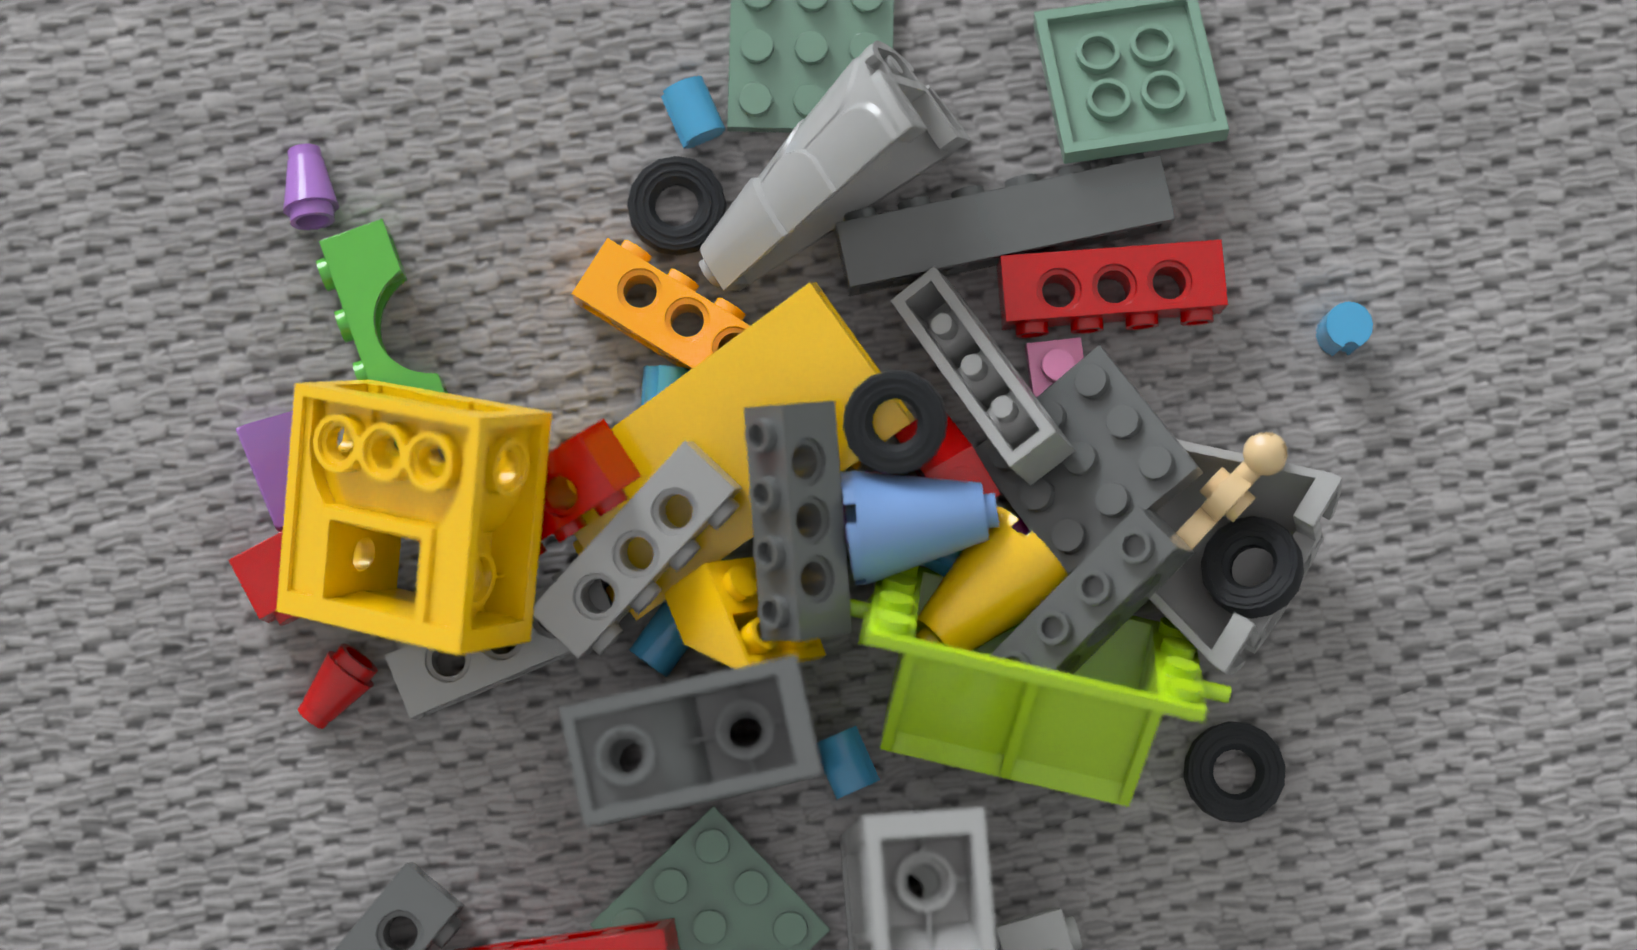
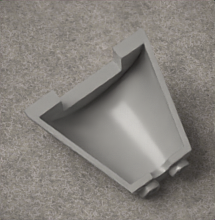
(1292, 499)

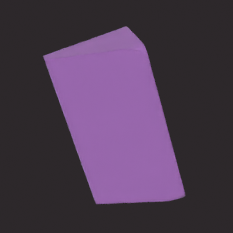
(267, 450)

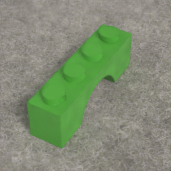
(366, 274)

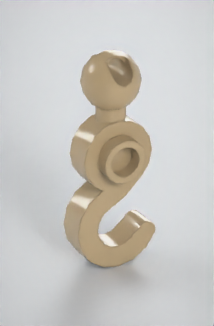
(1229, 493)

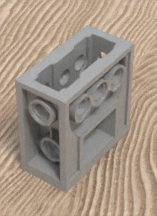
(949, 861)

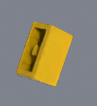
(720, 616)

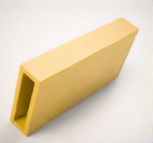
(786, 357)

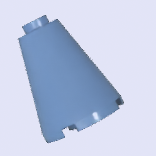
(911, 521)

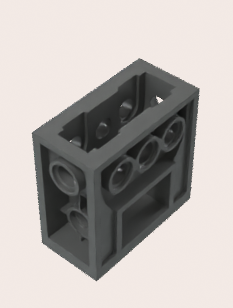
(688, 742)

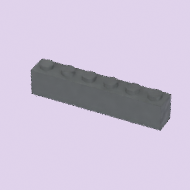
(1022, 218)

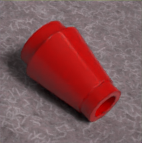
(337, 685)

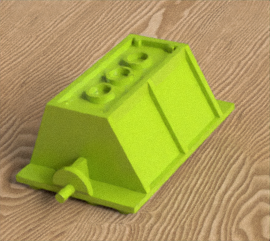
(1027, 721)

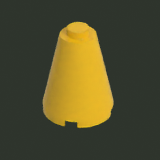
(990, 588)

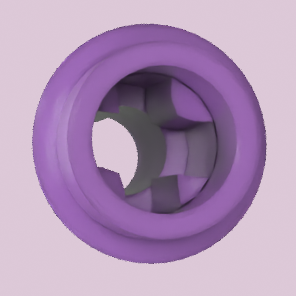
(308, 189)

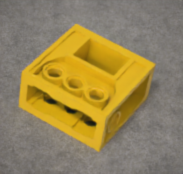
(360, 498)

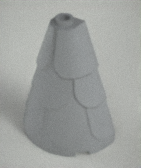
(847, 155)

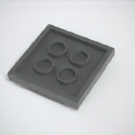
(1119, 462)

